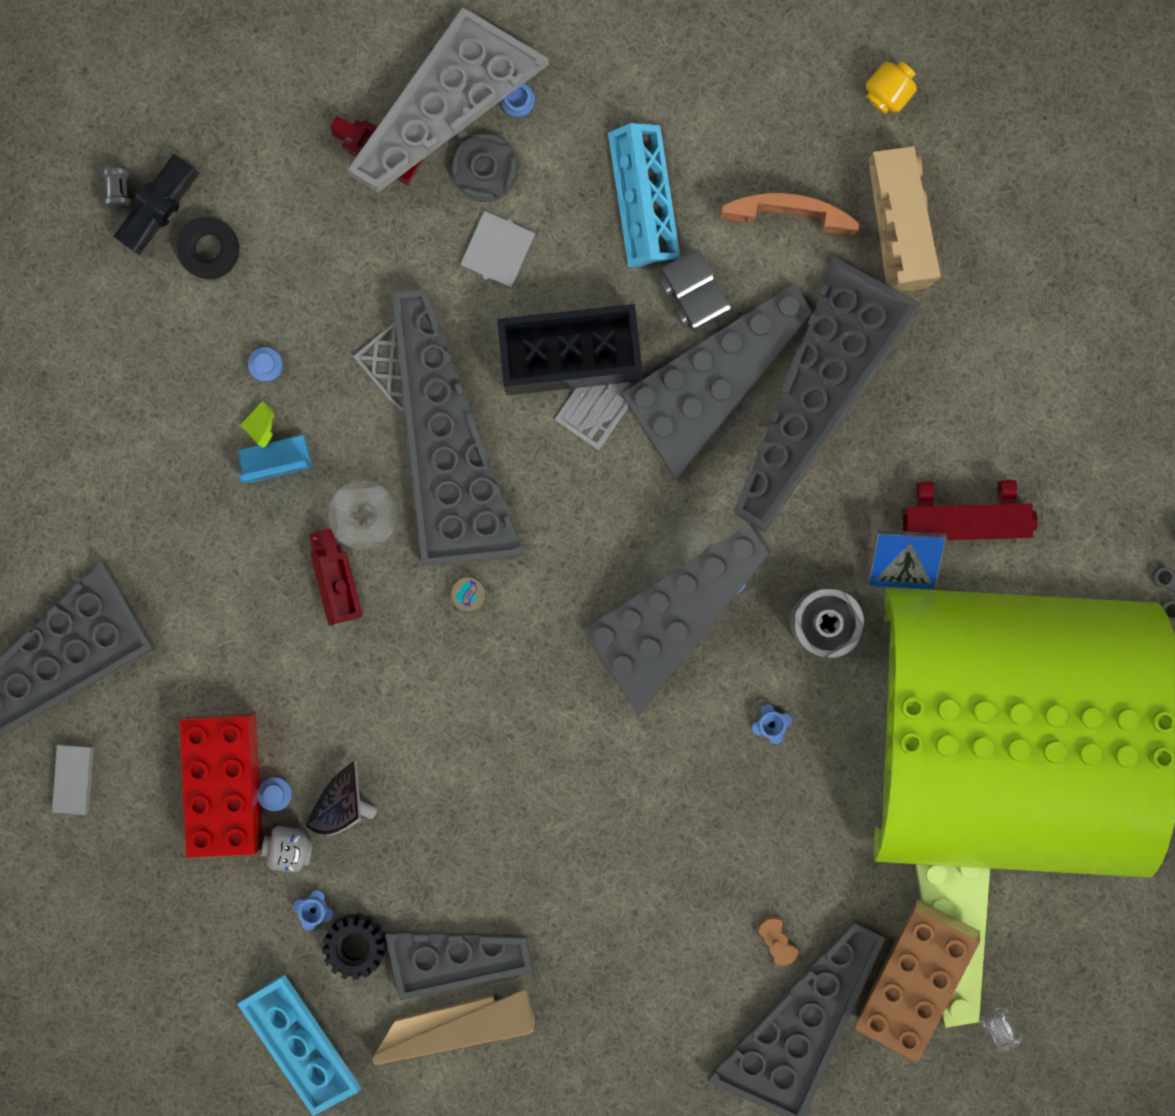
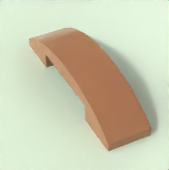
(833, 219)

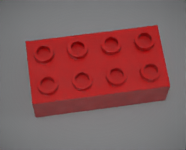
(220, 785)

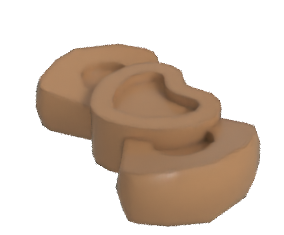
(779, 948)

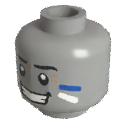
(287, 849)

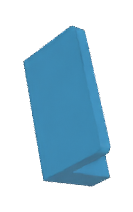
(275, 459)

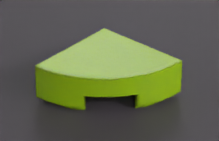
(259, 424)

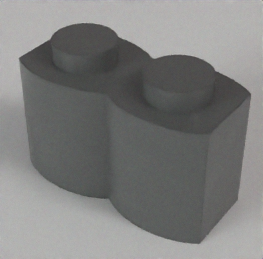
(694, 290)

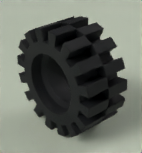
(354, 966)

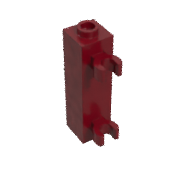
(972, 522)

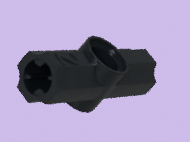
(156, 204)

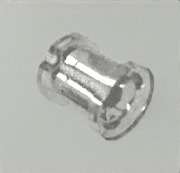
(1001, 1029)

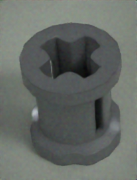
(115, 188)

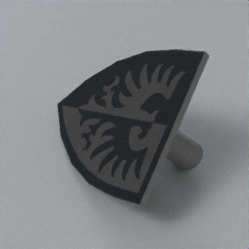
(340, 804)

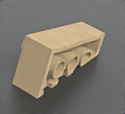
(903, 219)

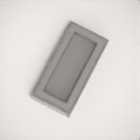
(72, 779)

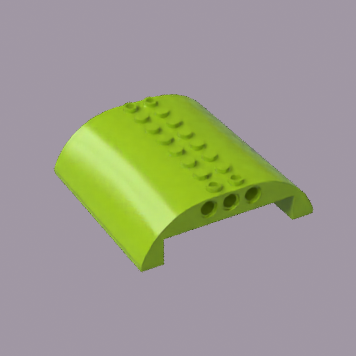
(1028, 733)

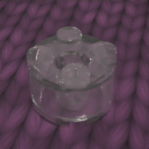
(351, 501)

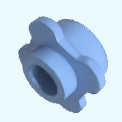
(774, 733)
(308, 919)

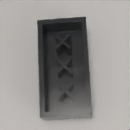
(570, 349)

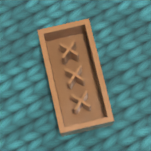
(917, 980)

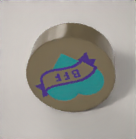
(468, 594)

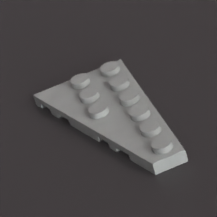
(454, 86)

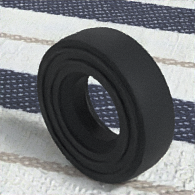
(187, 242)

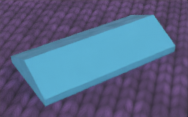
(299, 1045)

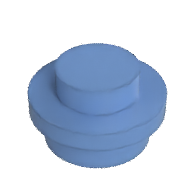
(519, 102)
(265, 364)
(274, 794)

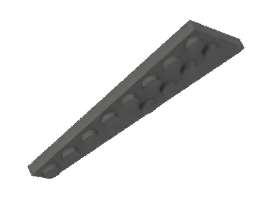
(841, 352)
(453, 481)
(70, 649)

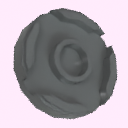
(484, 177)

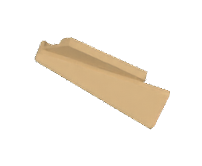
(457, 1027)

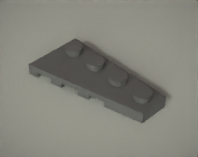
(447, 961)

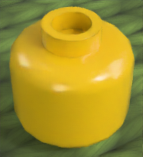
(891, 87)

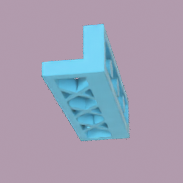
(638, 194)

